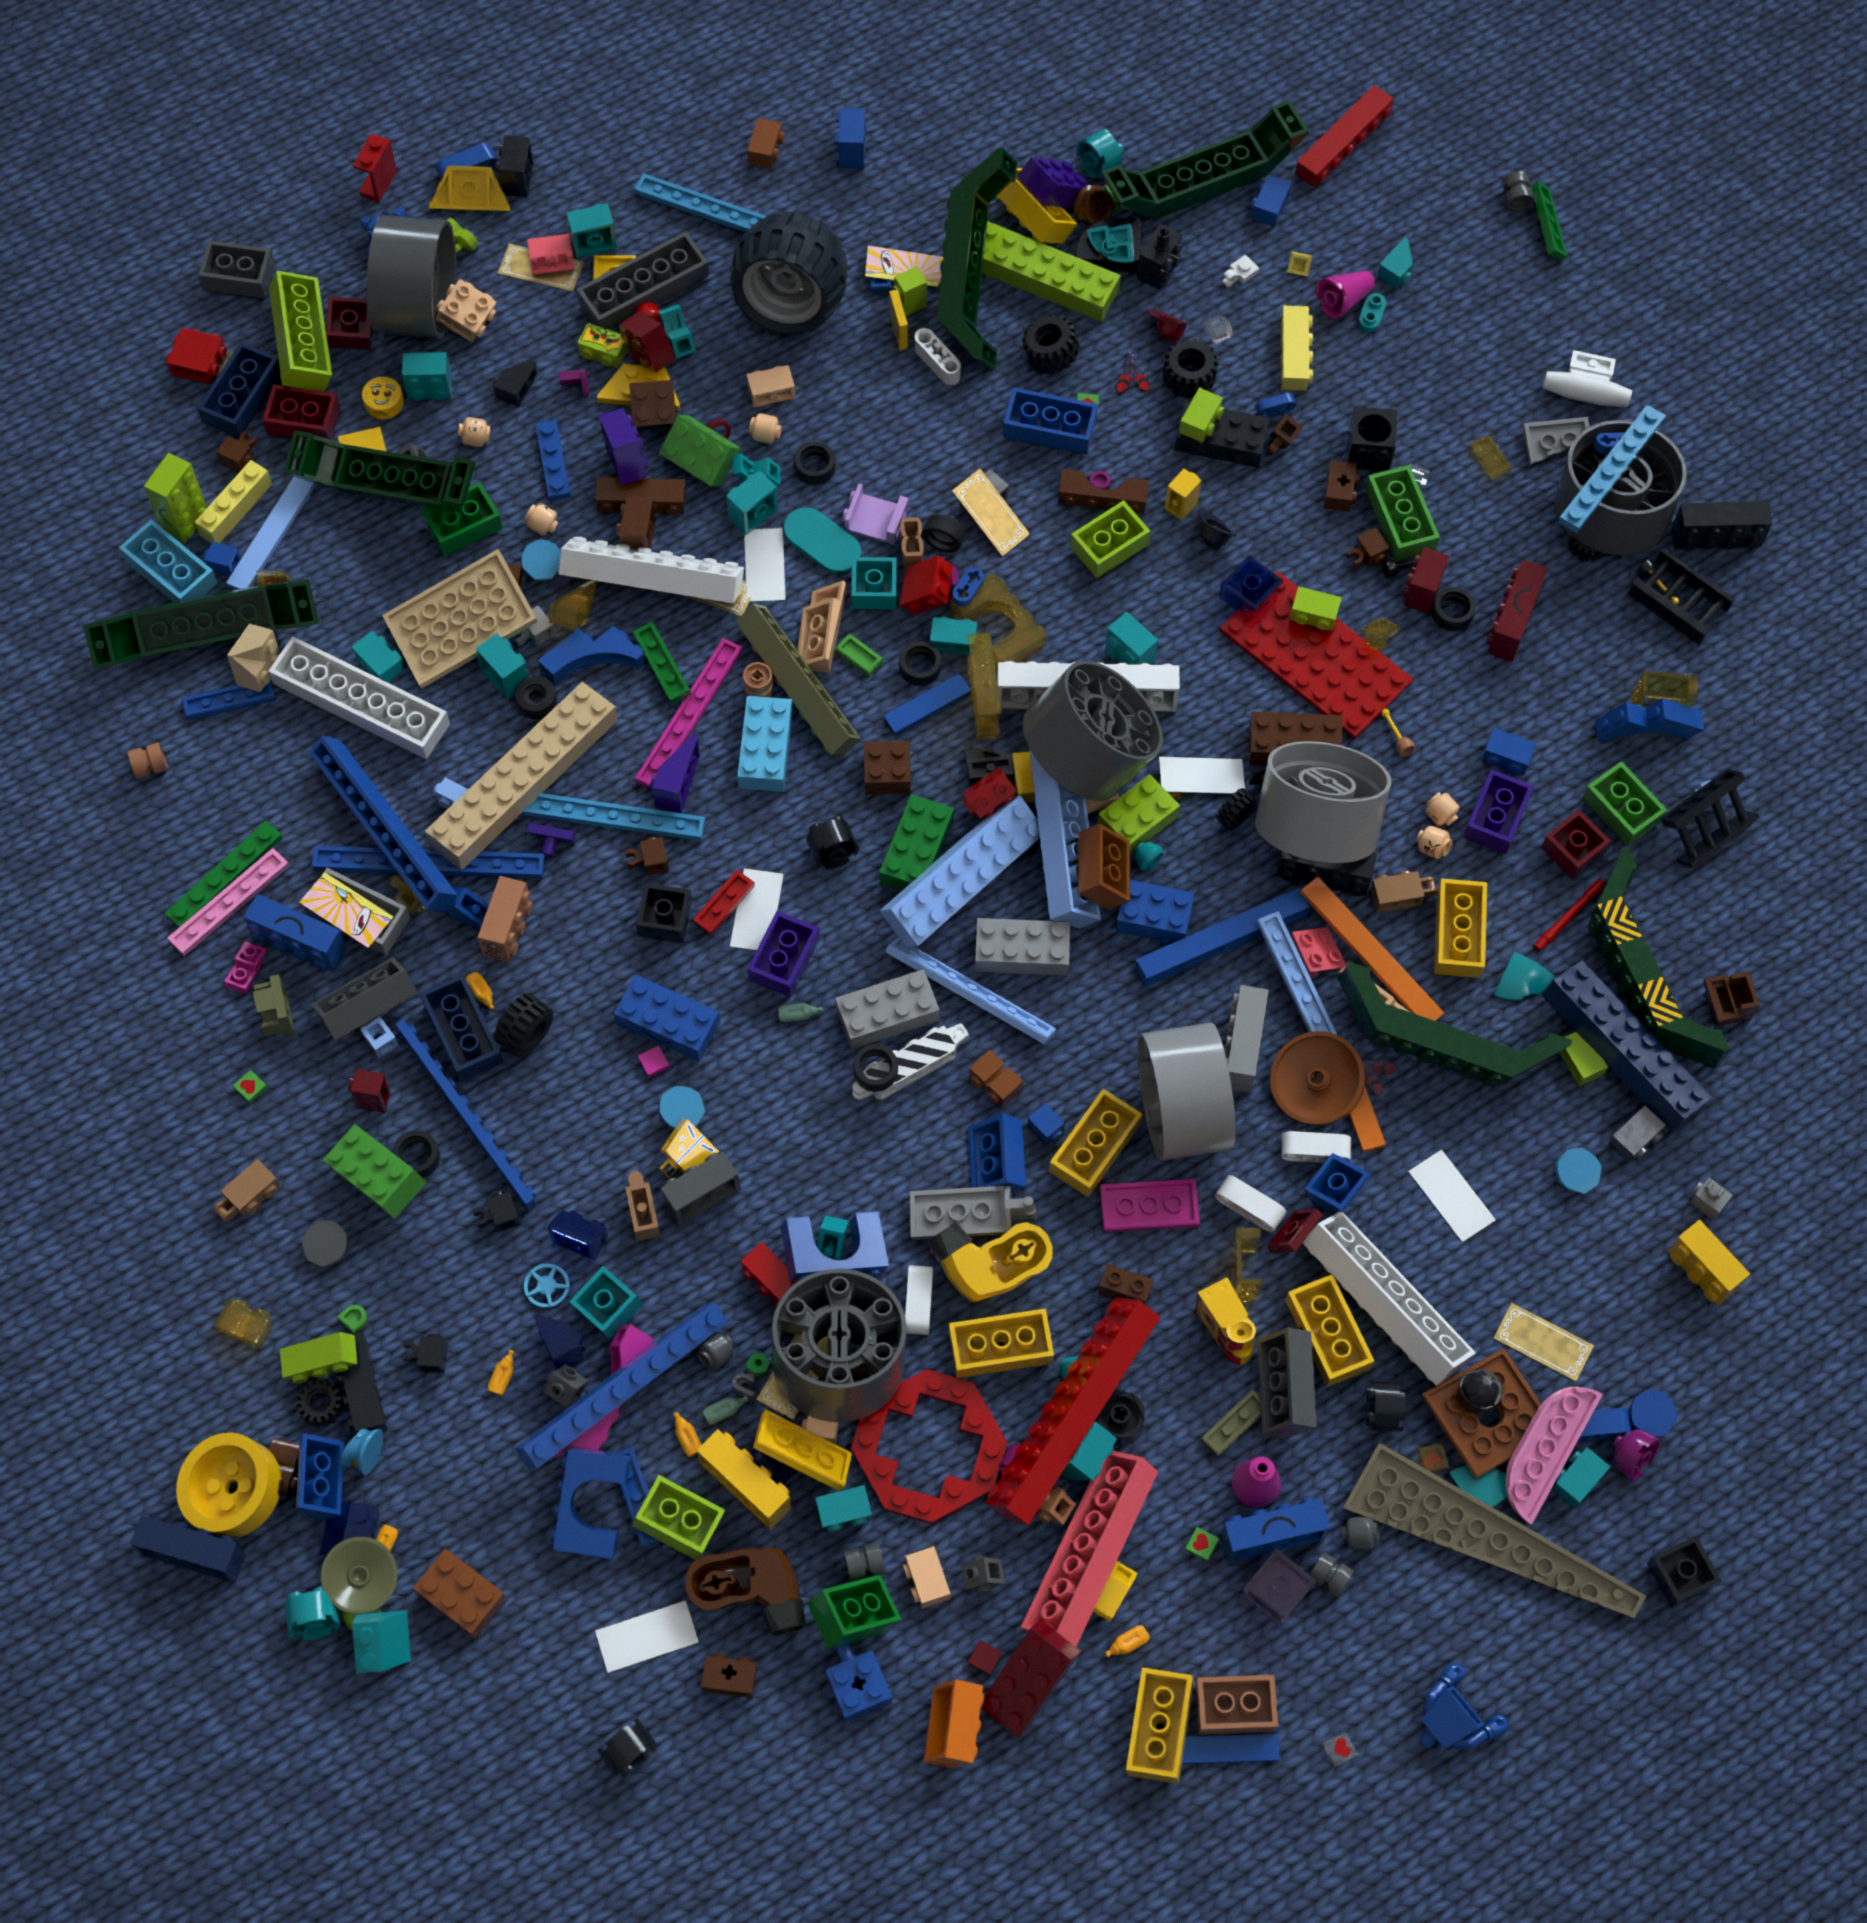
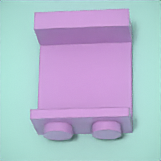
(874, 516)

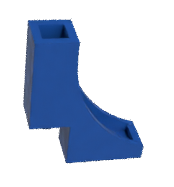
(581, 650)
(1658, 718)

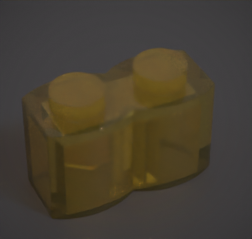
(244, 1324)

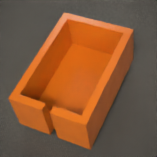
(953, 1724)

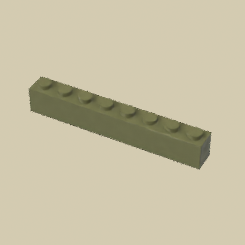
(797, 680)

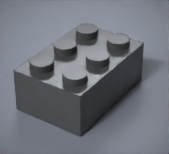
(236, 269)
(700, 1188)

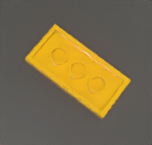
(802, 1450)

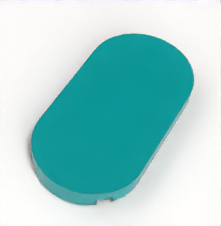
(821, 540)

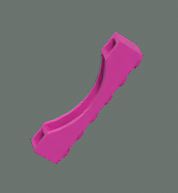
(625, 1346)

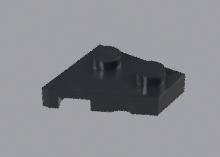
(984, 761)

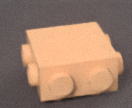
(466, 310)

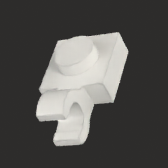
(1240, 270)

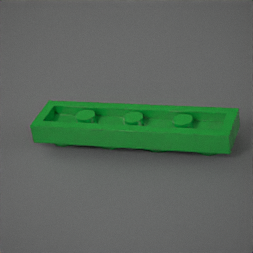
(1549, 221)
(662, 662)

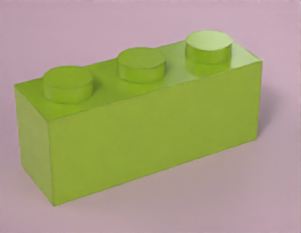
(318, 1357)

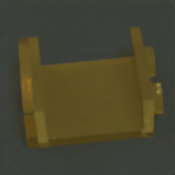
(1666, 686)
(1244, 1241)

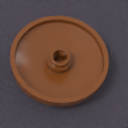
(1317, 1078)

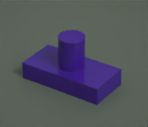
(551, 836)

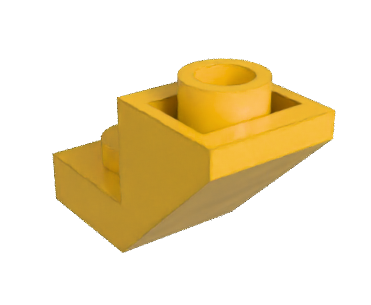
(1114, 1591)

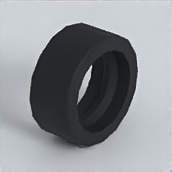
(810, 449)
(943, 533)
(1456, 594)
(924, 648)
(880, 1051)
(419, 1136)

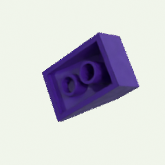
(676, 776)

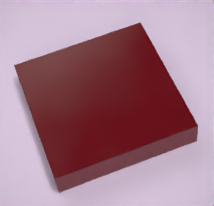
(1294, 1231)

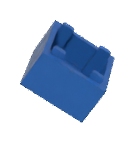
(851, 138)

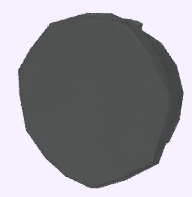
(325, 1243)

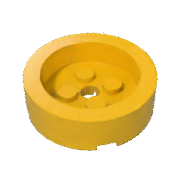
(206, 1480)

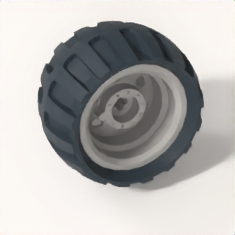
(788, 273)

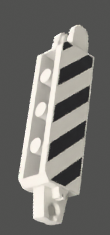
(915, 1060)

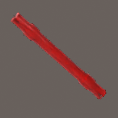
(1550, 934)

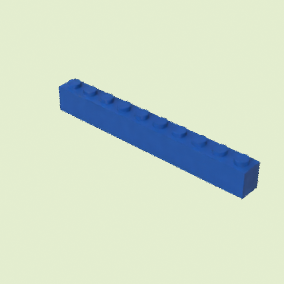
(383, 824)
(620, 1386)

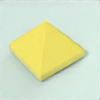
(1299, 264)

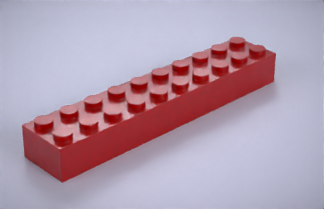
(1072, 1410)

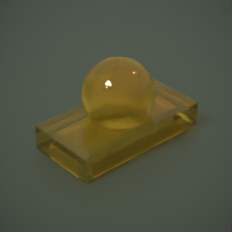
(1378, 633)

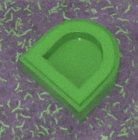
(353, 1318)

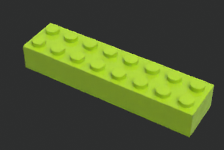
(1049, 272)

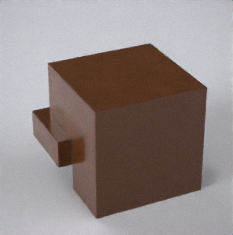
(1731, 998)

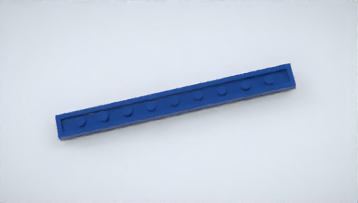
(484, 864)
(472, 1121)

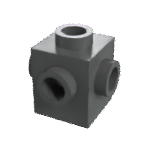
(565, 1385)
(978, 1574)

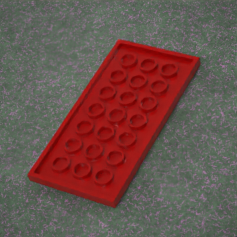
(1324, 667)

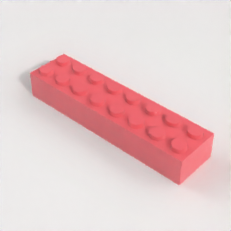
(1091, 1546)

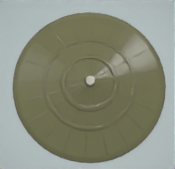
(359, 1575)

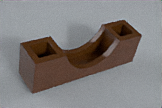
(1078, 491)

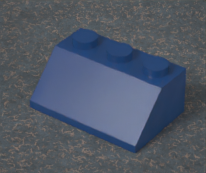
(997, 1153)
(319, 1477)

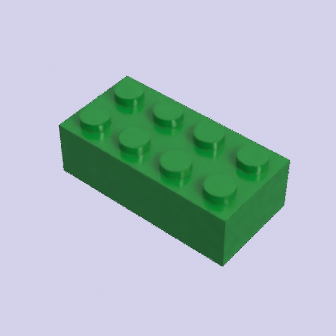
(916, 842)

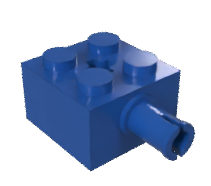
(862, 1670)

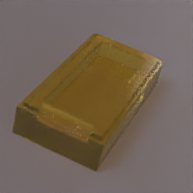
(1490, 457)

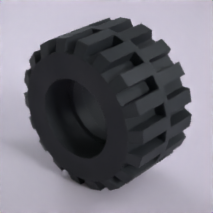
(1193, 354)
(1051, 357)
(523, 1025)

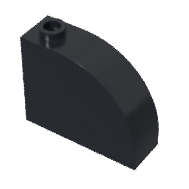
(1088, 253)

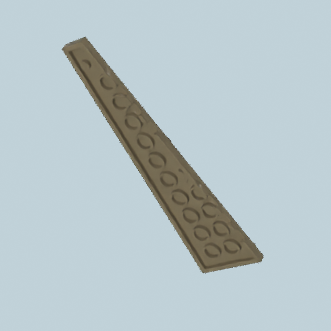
(1429, 1507)

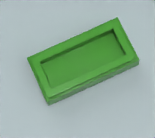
(859, 655)

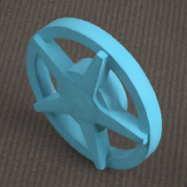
(546, 1285)

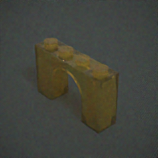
(995, 597)

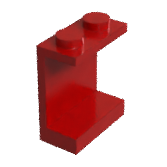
(379, 162)

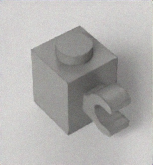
(539, 632)
(1710, 1198)

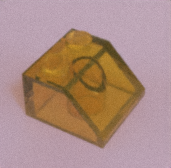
(574, 607)

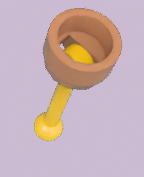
(1404, 745)

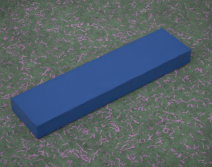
(225, 700)
(927, 704)
(635, 1493)
(1231, 1749)

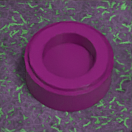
(1100, 480)

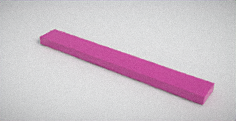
(691, 709)

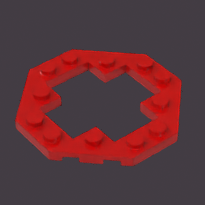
(955, 1492)

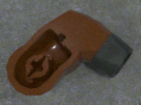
(749, 1578)

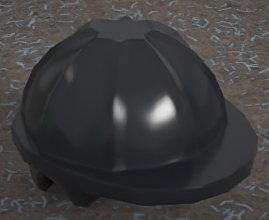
(1479, 1391)

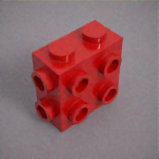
(196, 355)
(926, 585)
(989, 793)

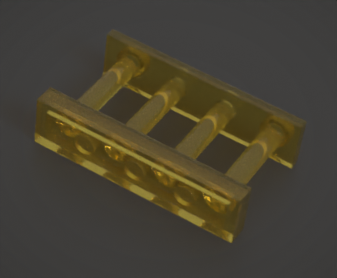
(983, 686)

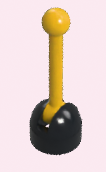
(1645, 571)

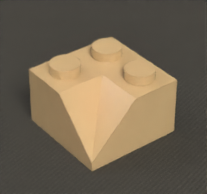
(253, 657)

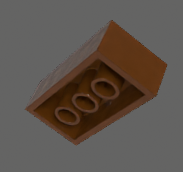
(1274, 729)

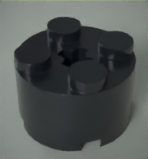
(832, 843)
(1126, 1406)
(1386, 1406)
(628, 1747)

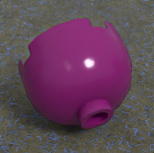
(1634, 1452)

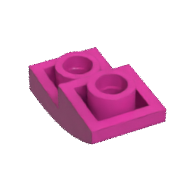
(246, 967)

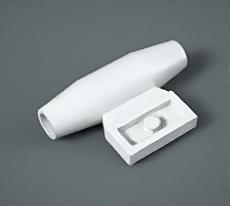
(1588, 381)

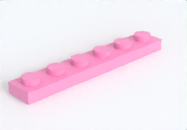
(228, 902)

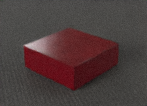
(985, 1657)

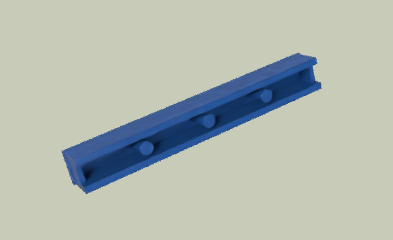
(1217, 938)

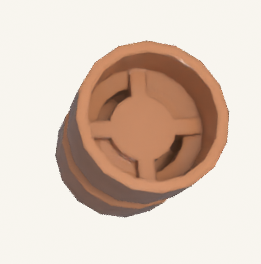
(758, 680)
(147, 760)

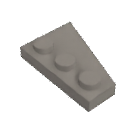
(1551, 437)

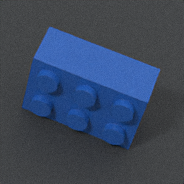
(1156, 912)

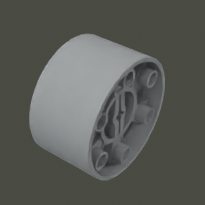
(1322, 802)
(1186, 1091)

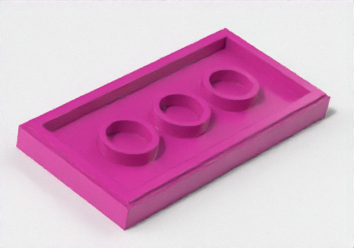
(1149, 1205)

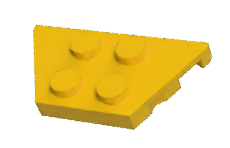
(469, 190)
(618, 390)

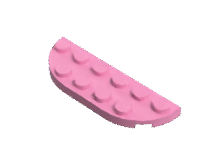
(1547, 1447)

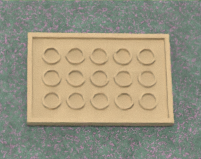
(457, 615)

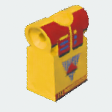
(1227, 1321)

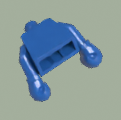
(1451, 1717)

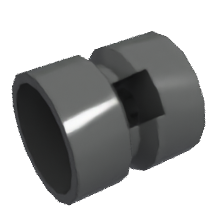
(1518, 191)
(864, 1561)
(1331, 1575)

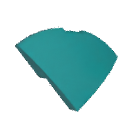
(1113, 242)
(1522, 979)
(1487, 1488)

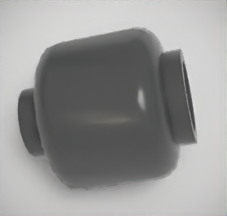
(715, 1350)
(1360, 1533)

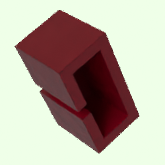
(370, 1090)

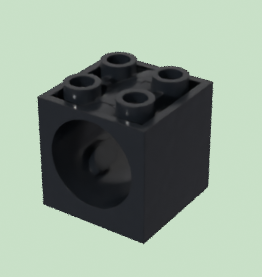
(1374, 424)

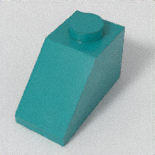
(1397, 265)
(832, 1237)

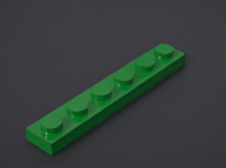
(224, 873)

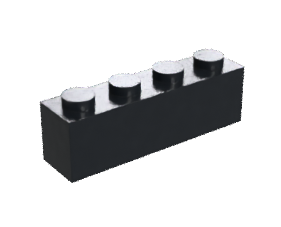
(362, 1391)

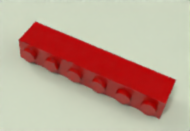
(1344, 136)

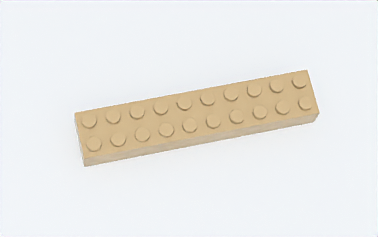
(521, 776)

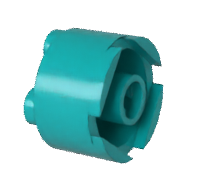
(1099, 153)
(310, 1614)

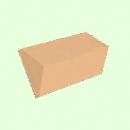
(821, 626)

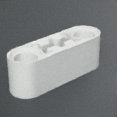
(937, 356)
(1314, 1146)
(1250, 1203)
(918, 1299)

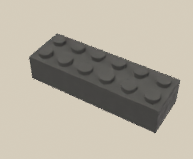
(643, 280)

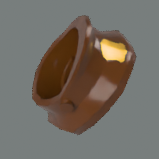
(1092, 205)

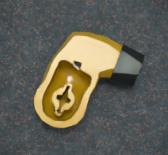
(995, 1265)

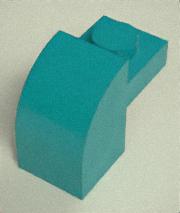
(676, 331)
(744, 467)

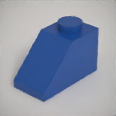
(468, 908)

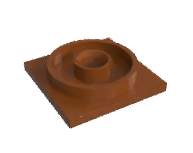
(1481, 1446)

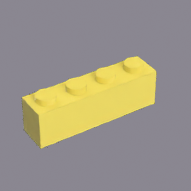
(1295, 348)
(233, 502)

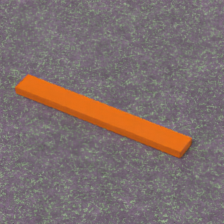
(1370, 950)

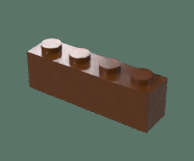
(667, 494)

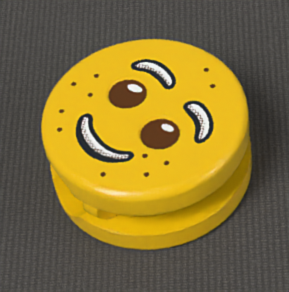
(382, 397)

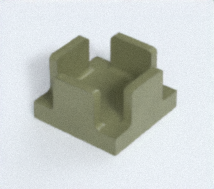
(273, 1004)

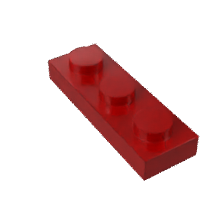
(723, 902)

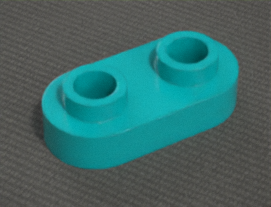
(1373, 311)

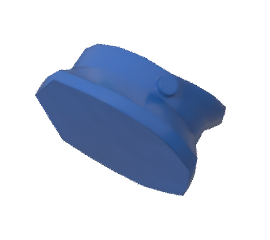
(1653, 1412)

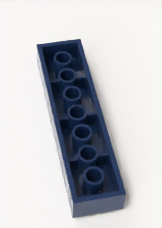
(1626, 1046)

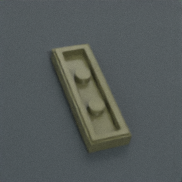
(1233, 1424)

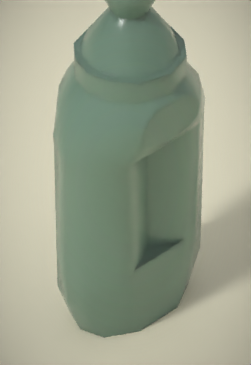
(797, 1012)
(723, 1409)

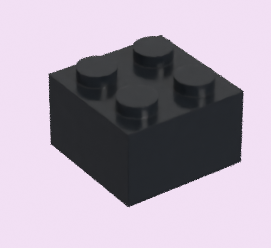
(515, 166)
(664, 912)
(1683, 1571)

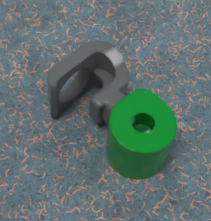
(756, 1368)

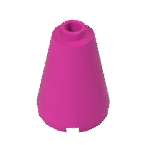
(1343, 292)
(1256, 1482)

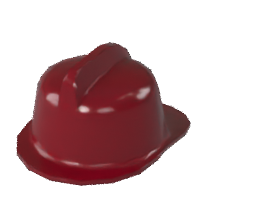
(1168, 326)

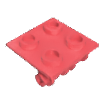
(551, 254)
(1317, 950)

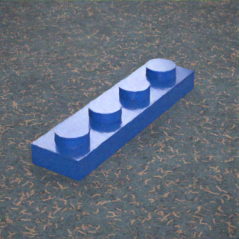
(553, 460)

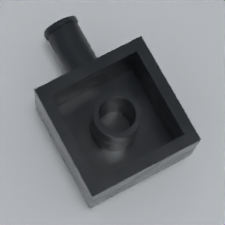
(1159, 257)

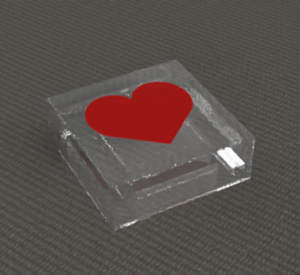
(1340, 1749)

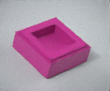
(653, 1061)

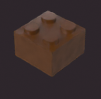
(653, 404)
(637, 522)
(887, 767)

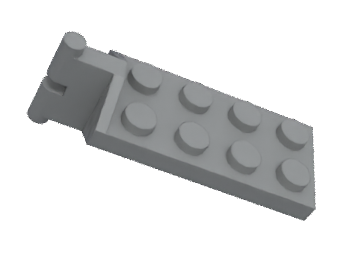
(976, 1209)

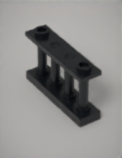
(1670, 612)
(1694, 807)

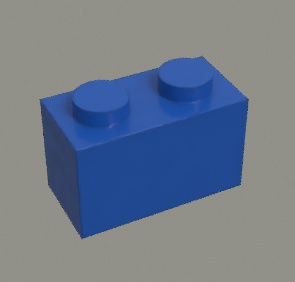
(1271, 200)
(1508, 751)

